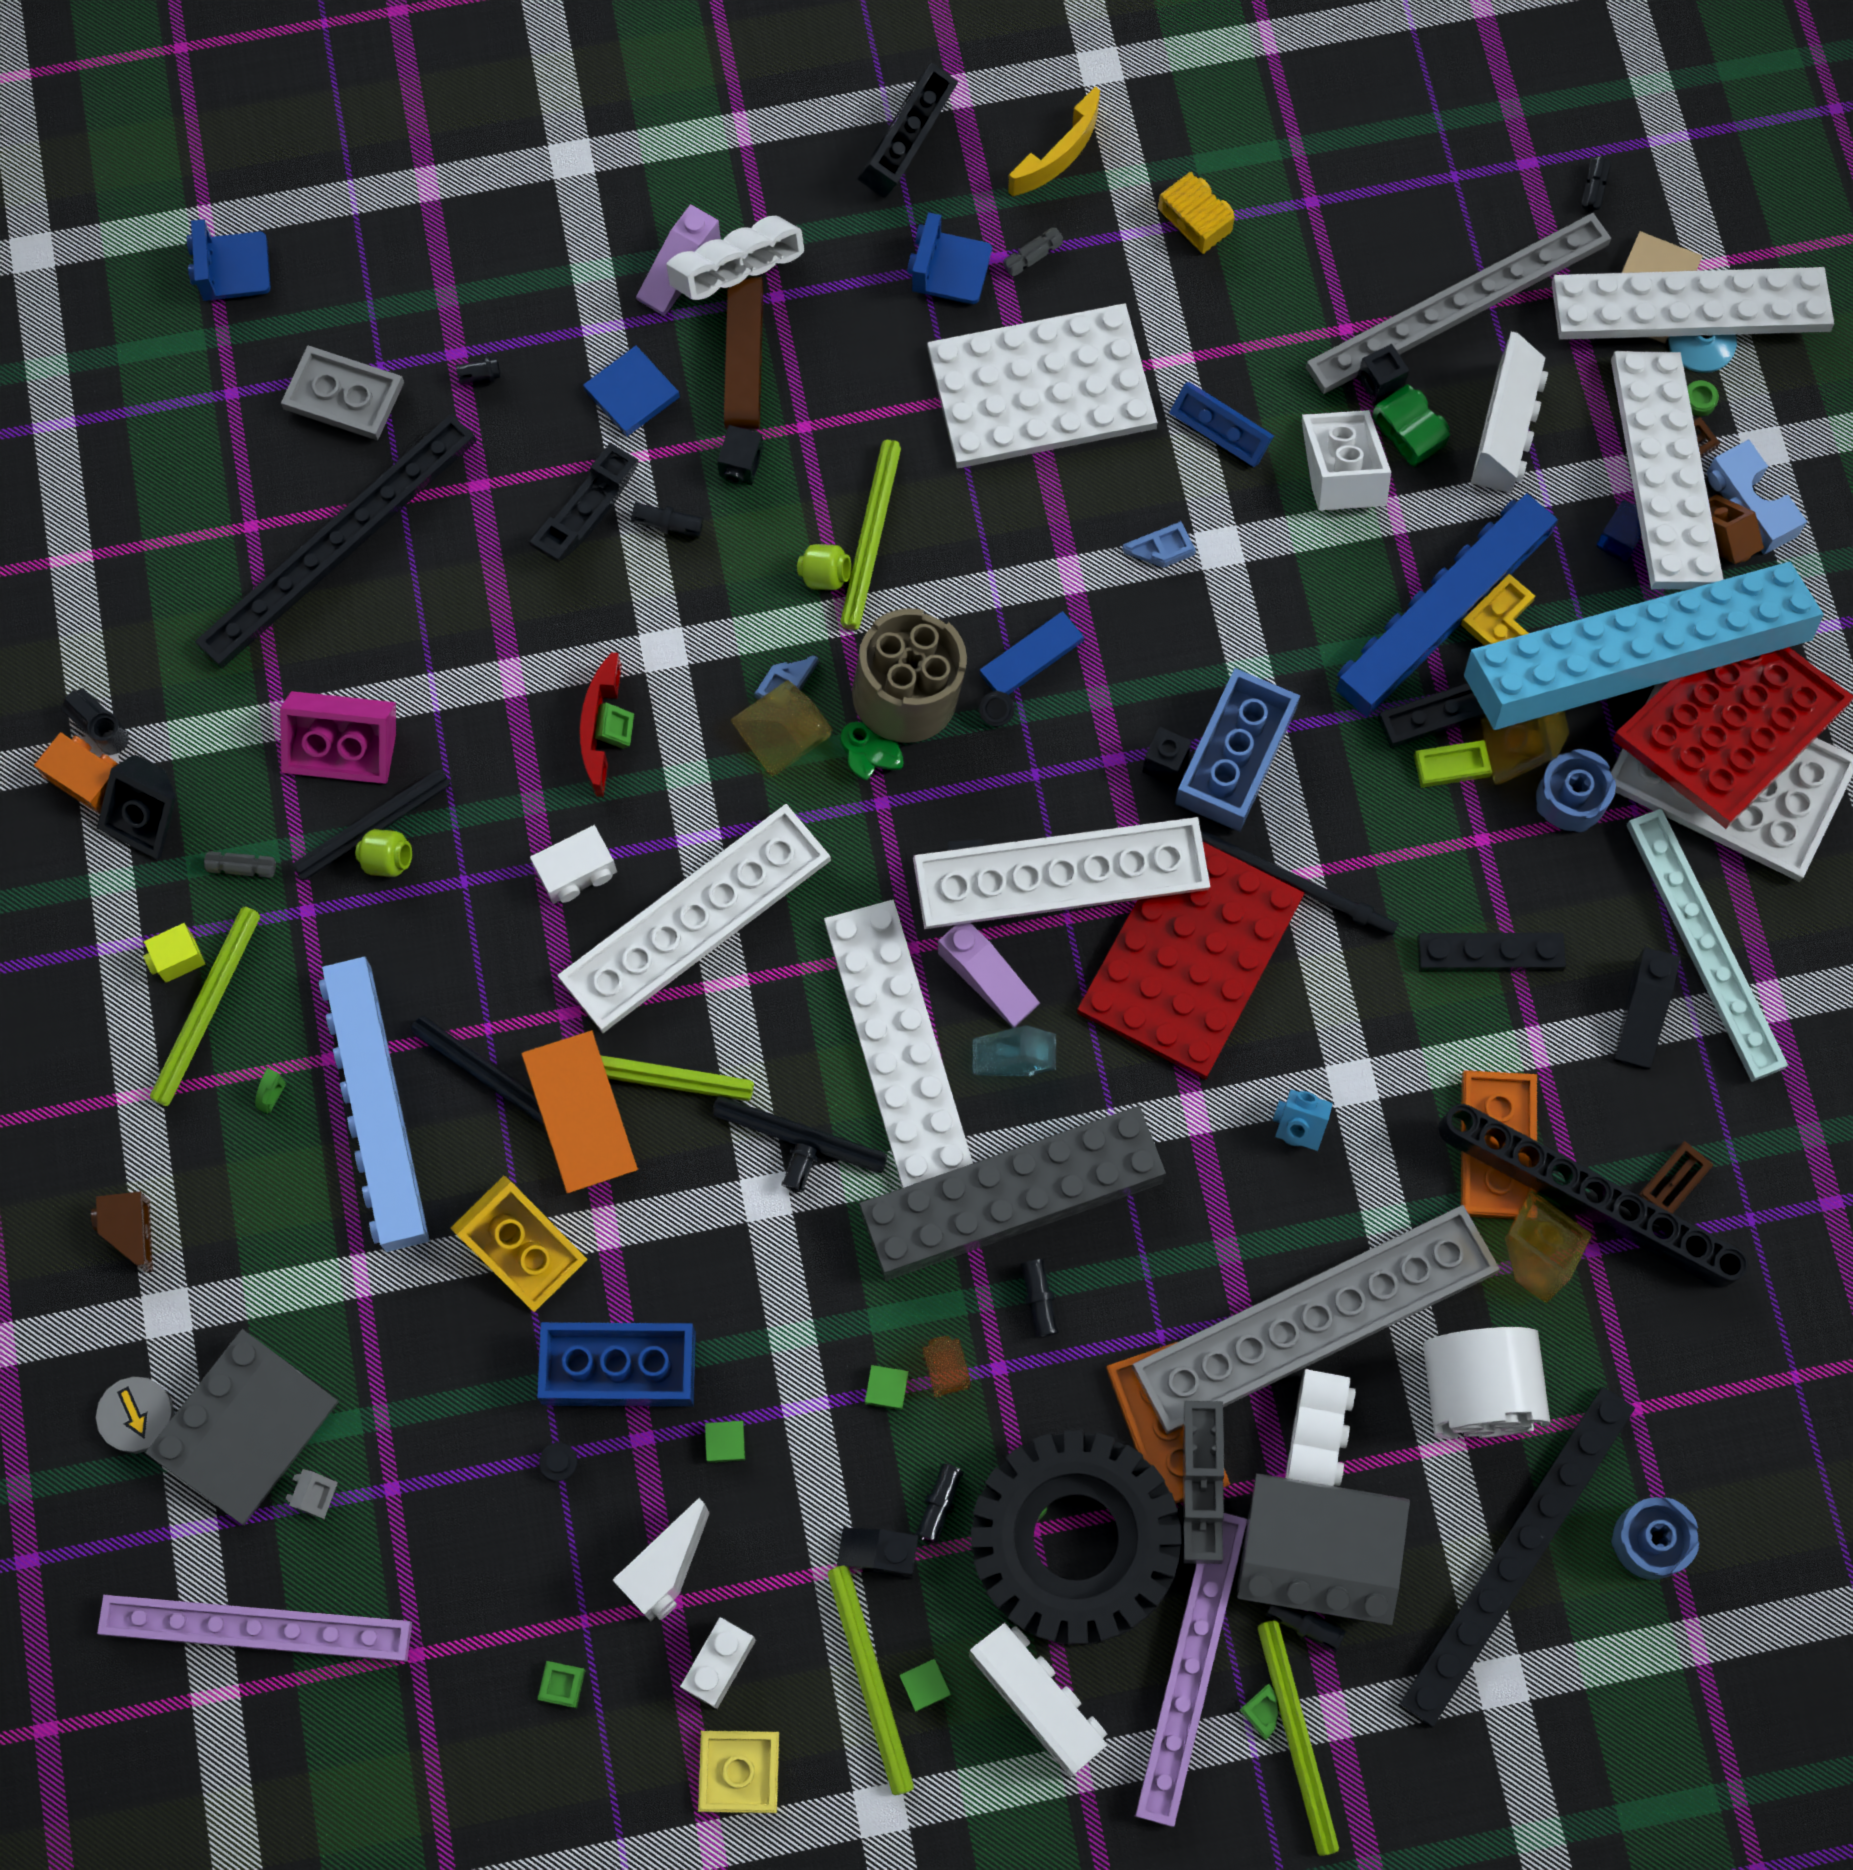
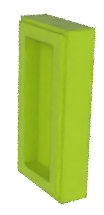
(1452, 763)

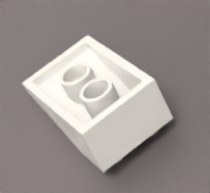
(1346, 460)
(660, 1569)

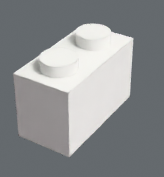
(574, 865)
(718, 1663)

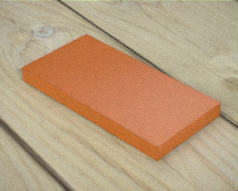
(1513, 1102)
(579, 1112)
(1145, 1428)

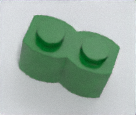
(1411, 424)

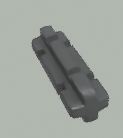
(1033, 251)
(240, 864)

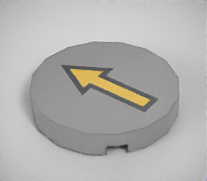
(133, 1414)

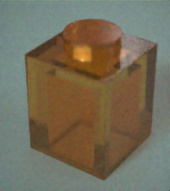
(946, 1366)

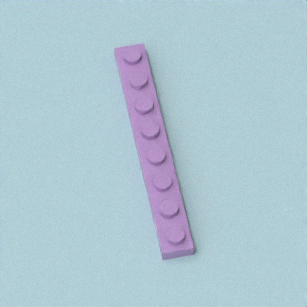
(255, 1628)
(1189, 1680)

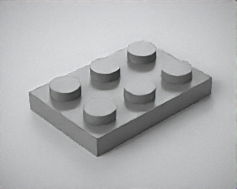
(342, 392)

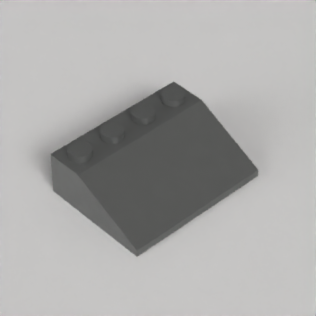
(242, 1427)
(1323, 1549)

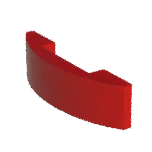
(606, 685)

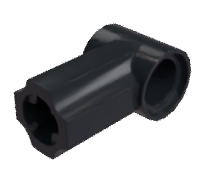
(95, 721)

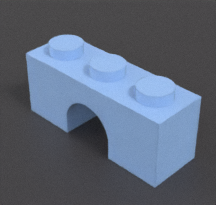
(1735, 474)

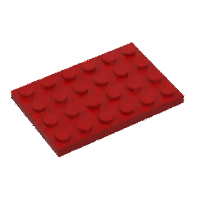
(1733, 728)
(1192, 963)

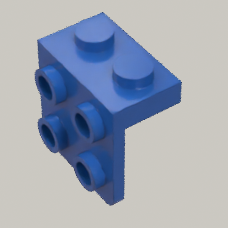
(228, 263)
(948, 263)

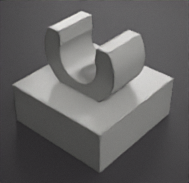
(312, 1493)

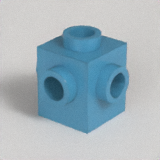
(1302, 1119)

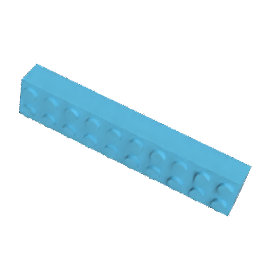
(1642, 645)

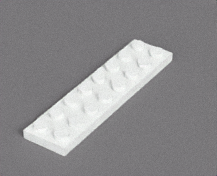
(1692, 303)
(1666, 470)
(1061, 872)
(694, 918)
(898, 1042)

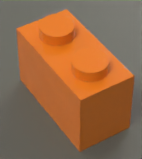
(76, 770)

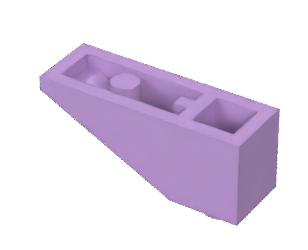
(686, 235)
(987, 972)

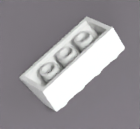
(1510, 415)
(1038, 1699)

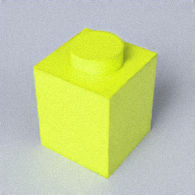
(173, 953)

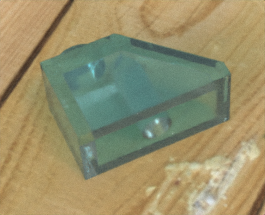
(1015, 1052)

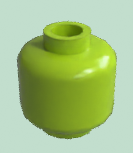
(824, 567)
(384, 853)

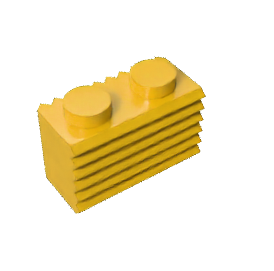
(1197, 212)

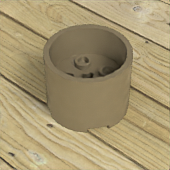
(908, 675)

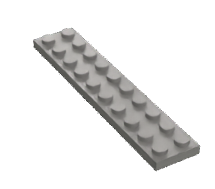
(1317, 1317)

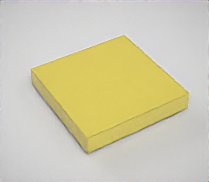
(738, 1772)

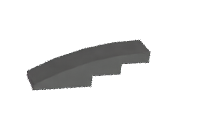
(1203, 1482)

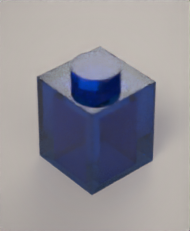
(1621, 532)

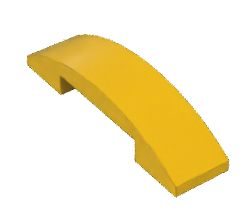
(1035, 172)

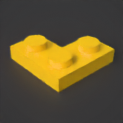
(1495, 615)

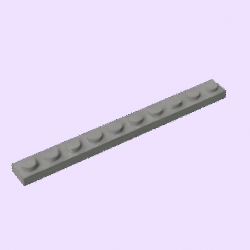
(1461, 300)

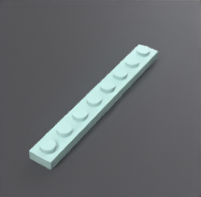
(1707, 945)

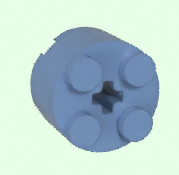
(1573, 809)
(1676, 1544)

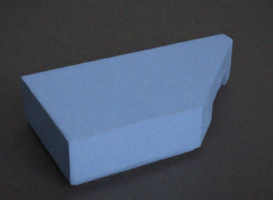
(1162, 546)
(795, 672)

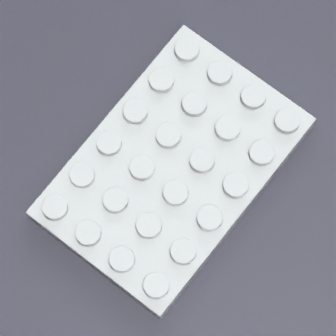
(1041, 385)
(1778, 827)

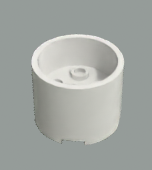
(1486, 1382)

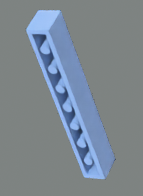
(374, 1105)

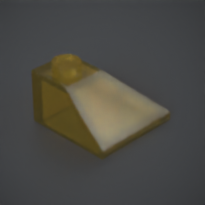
(782, 727)
(1524, 745)
(1544, 1247)

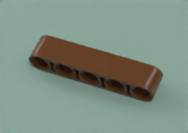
(744, 354)

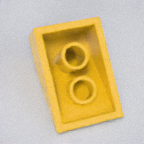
(518, 1243)

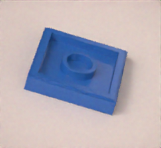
(631, 391)

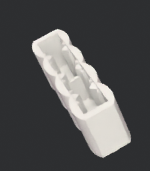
(735, 257)
(1320, 1428)

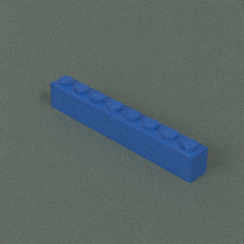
(1442, 608)

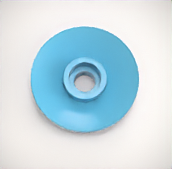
(1704, 354)

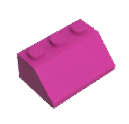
(337, 737)

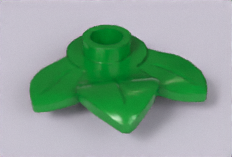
(870, 752)

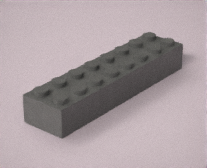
(1012, 1193)

